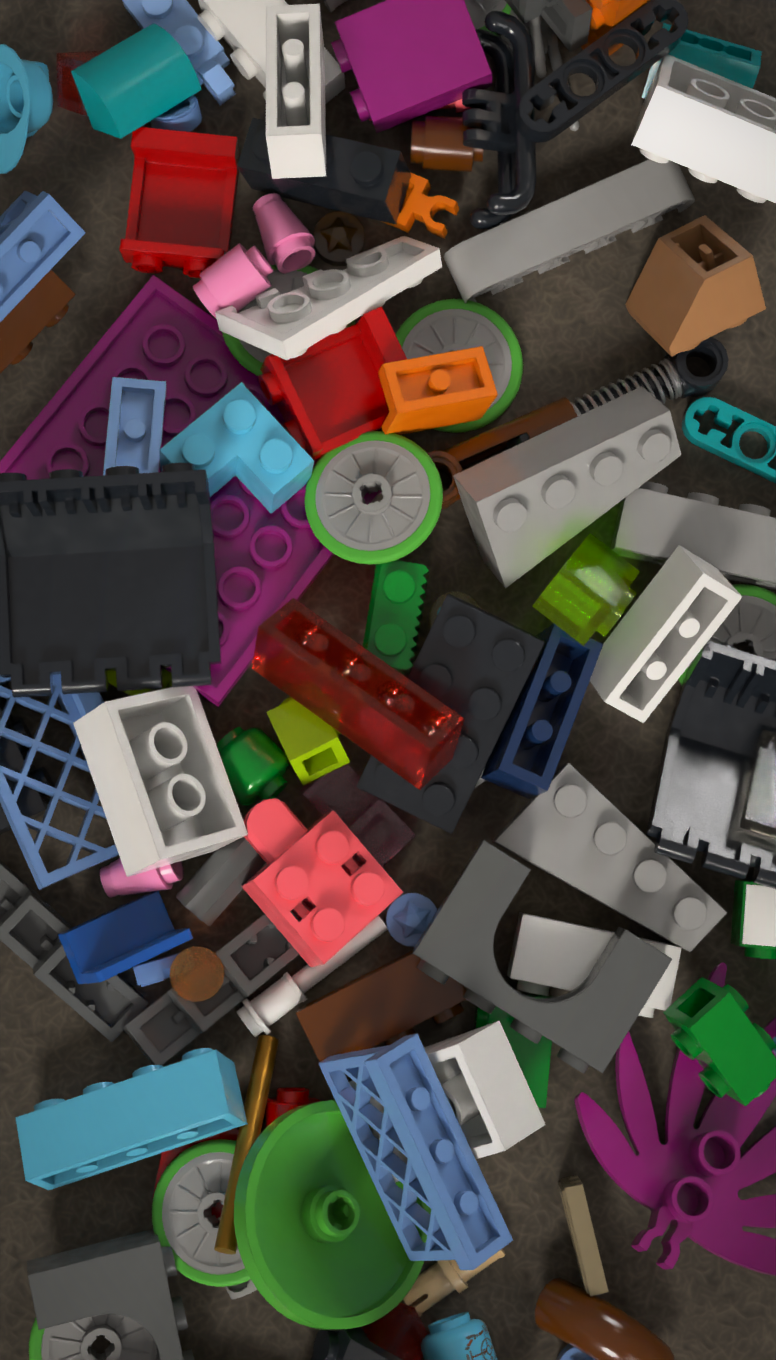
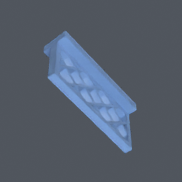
(32, 241)
(73, 707)
(439, 1165)

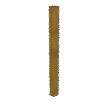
(254, 1109)

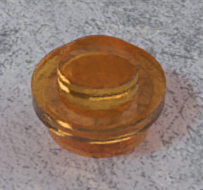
(196, 974)

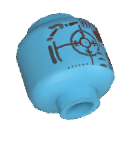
(458, 1339)

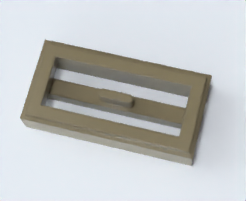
(582, 1235)

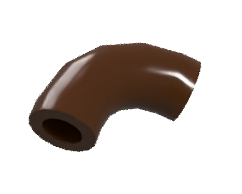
(595, 1325)

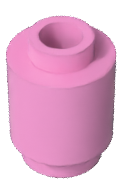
(234, 279)

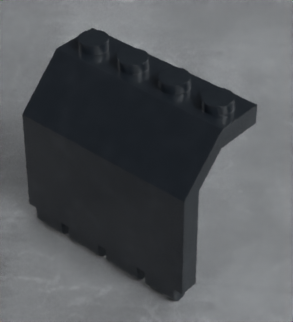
(107, 580)
(710, 761)

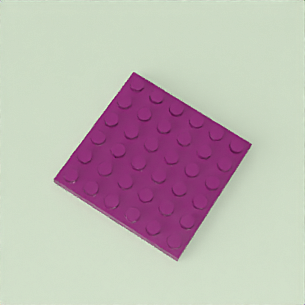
(258, 554)

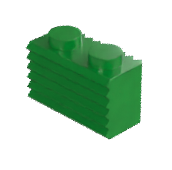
(396, 613)

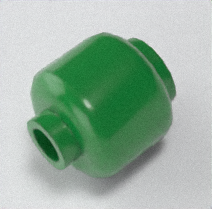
(253, 765)

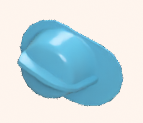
(24, 104)

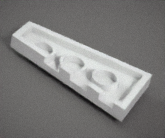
(330, 298)

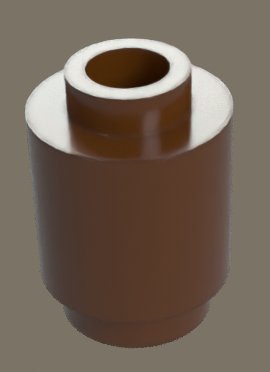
(440, 146)

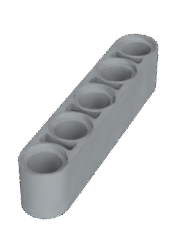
(566, 226)

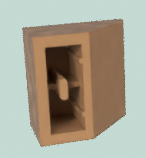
(695, 287)

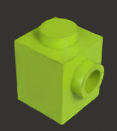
(307, 741)

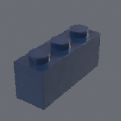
(543, 715)

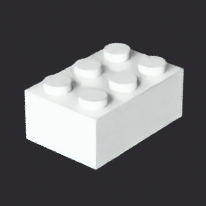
(711, 128)
(159, 778)
(483, 1090)

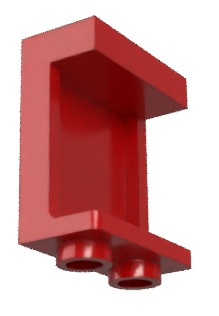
(180, 200)
(335, 385)

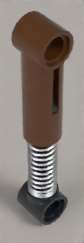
(667, 380)

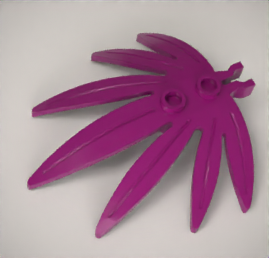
(697, 1171)

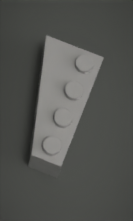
(564, 480)
(604, 855)

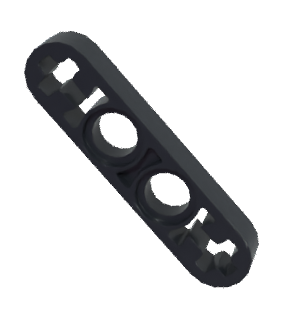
(601, 69)

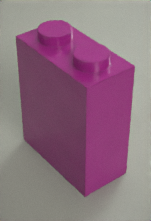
(410, 58)

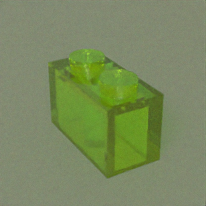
(589, 591)

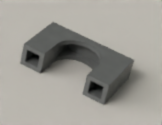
(584, 1022)
(112, 1277)

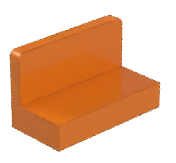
(436, 390)

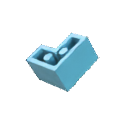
(244, 442)

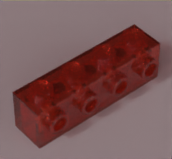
(357, 693)

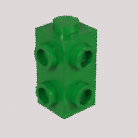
(730, 1048)

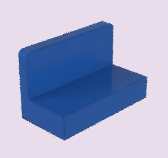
(121, 939)

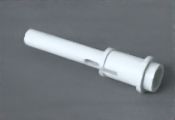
(290, 991)

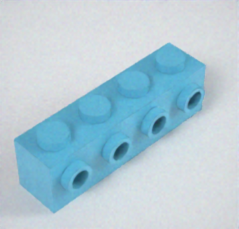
(130, 1119)

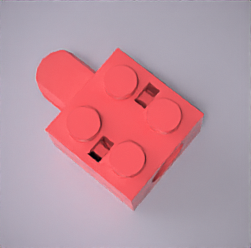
(318, 876)

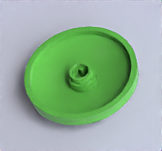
(317, 1225)

